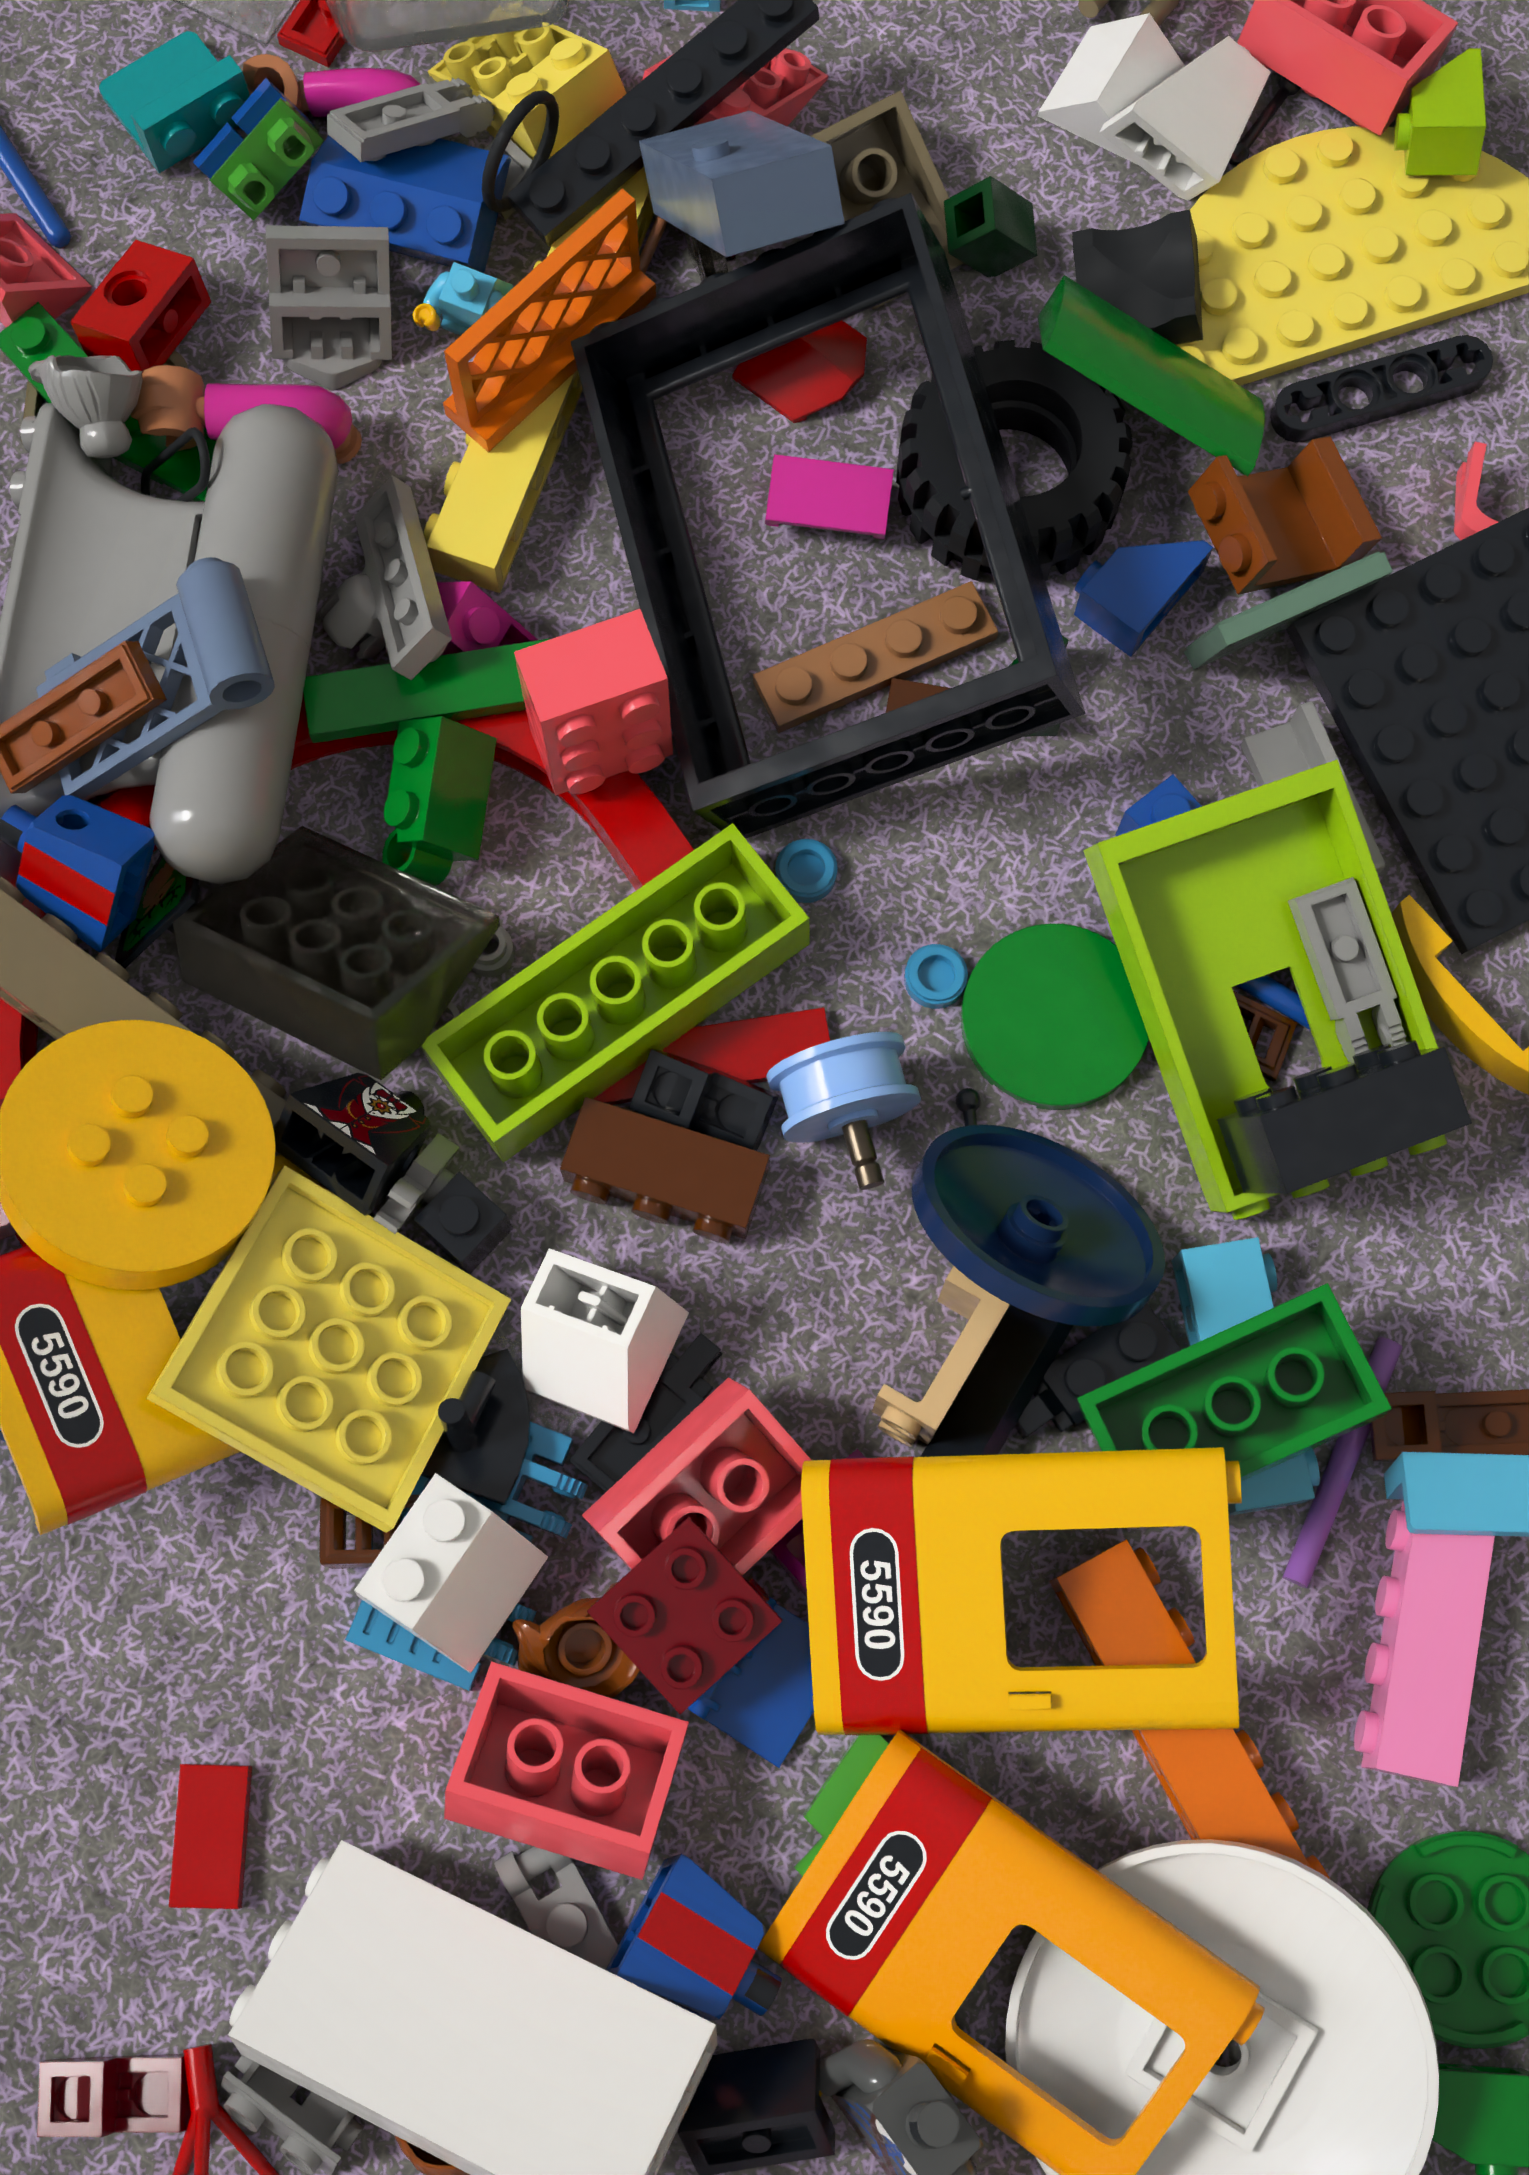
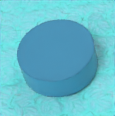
(806, 870)
(935, 976)

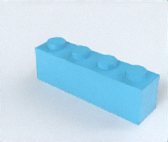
(1216, 1291)

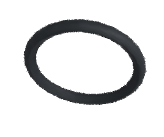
(503, 137)

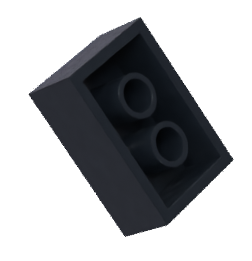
(1342, 1117)

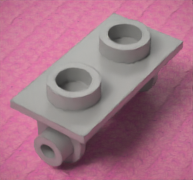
(307, 2128)

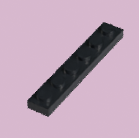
(663, 102)

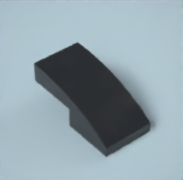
(703, 1100)

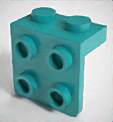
(175, 98)

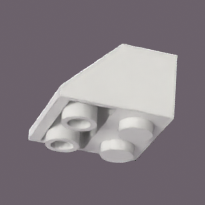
(596, 1339)

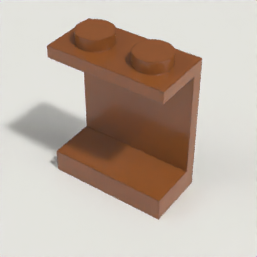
(1284, 520)

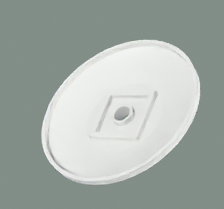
(1323, 2085)

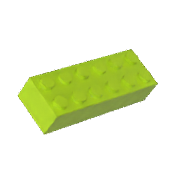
(617, 992)

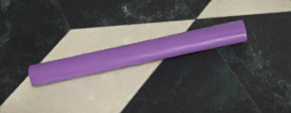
(1336, 1478)

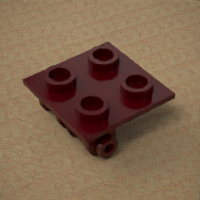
(685, 1615)

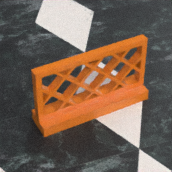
(576, 287)

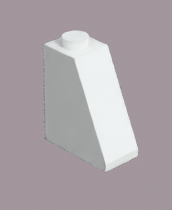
(1192, 119)

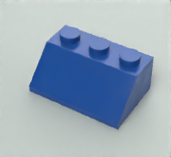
(421, 193)

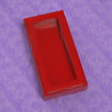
(210, 1836)

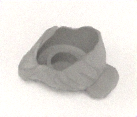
(94, 396)

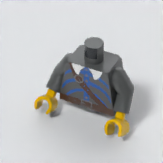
(899, 2110)

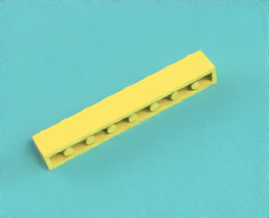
(497, 491)

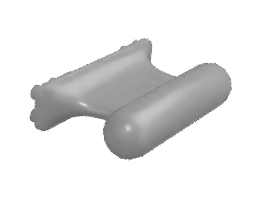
(107, 555)

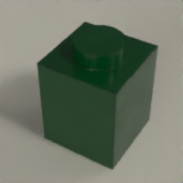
(990, 227)

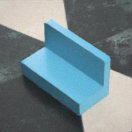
(1462, 1493)

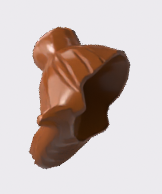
(574, 1651)

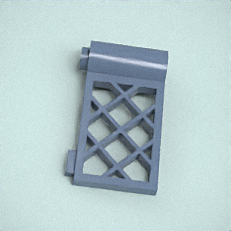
(222, 656)

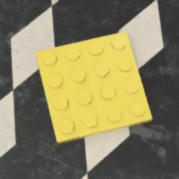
(331, 1350)

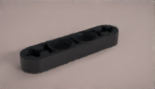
(1377, 382)

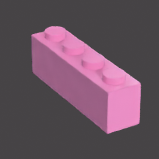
(1425, 1654)

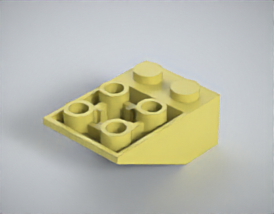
(532, 60)

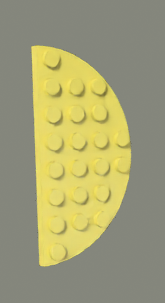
(1341, 249)

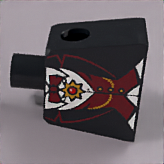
(353, 1137)

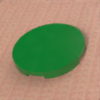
(1053, 1017)
(1463, 1927)

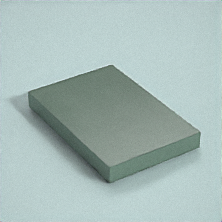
(1284, 609)

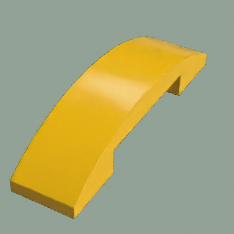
(1451, 1005)

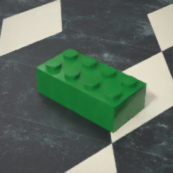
(1253, 1389)

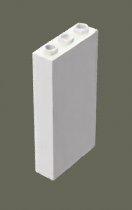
(468, 2030)

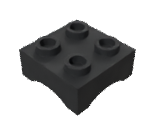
(1146, 273)

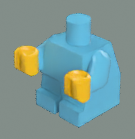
(461, 299)

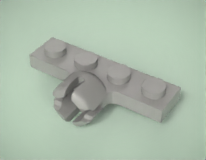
(397, 592)

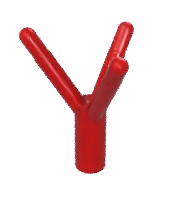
(204, 2108)

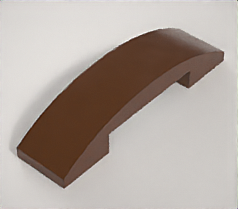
(1453, 1423)

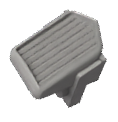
(329, 300)

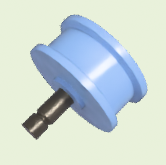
(845, 1091)

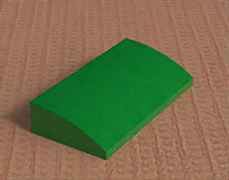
(1152, 374)

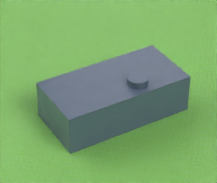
(742, 182)

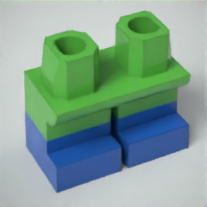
(262, 163)

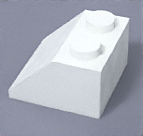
(451, 1573)

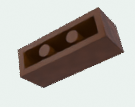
(664, 1170)

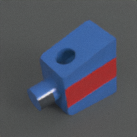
(81, 865)
(695, 1945)

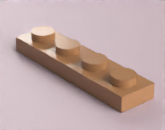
(874, 655)

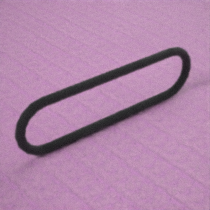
(171, 450)

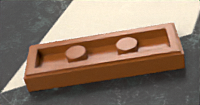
(77, 716)

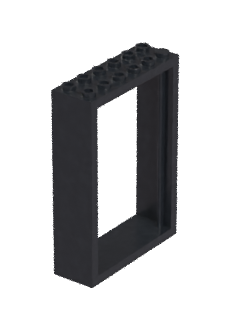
(735, 320)

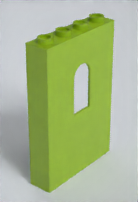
(1207, 909)

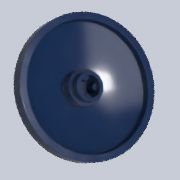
(1037, 1225)

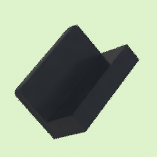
(758, 2110)

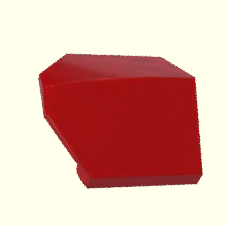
(807, 371)

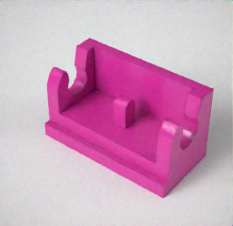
(829, 495)

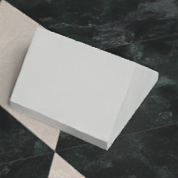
(1107, 74)

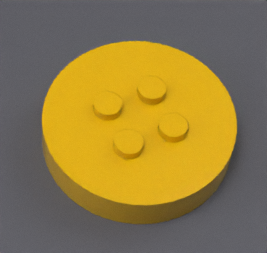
(133, 1154)

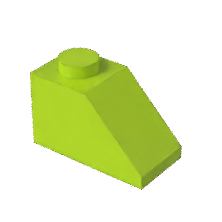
(1445, 120)

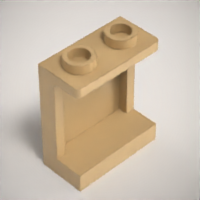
(919, 1420)

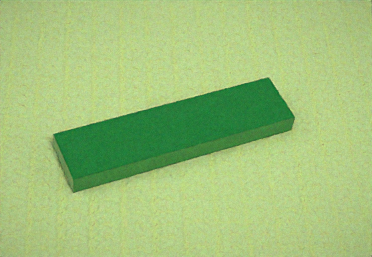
(378, 697)

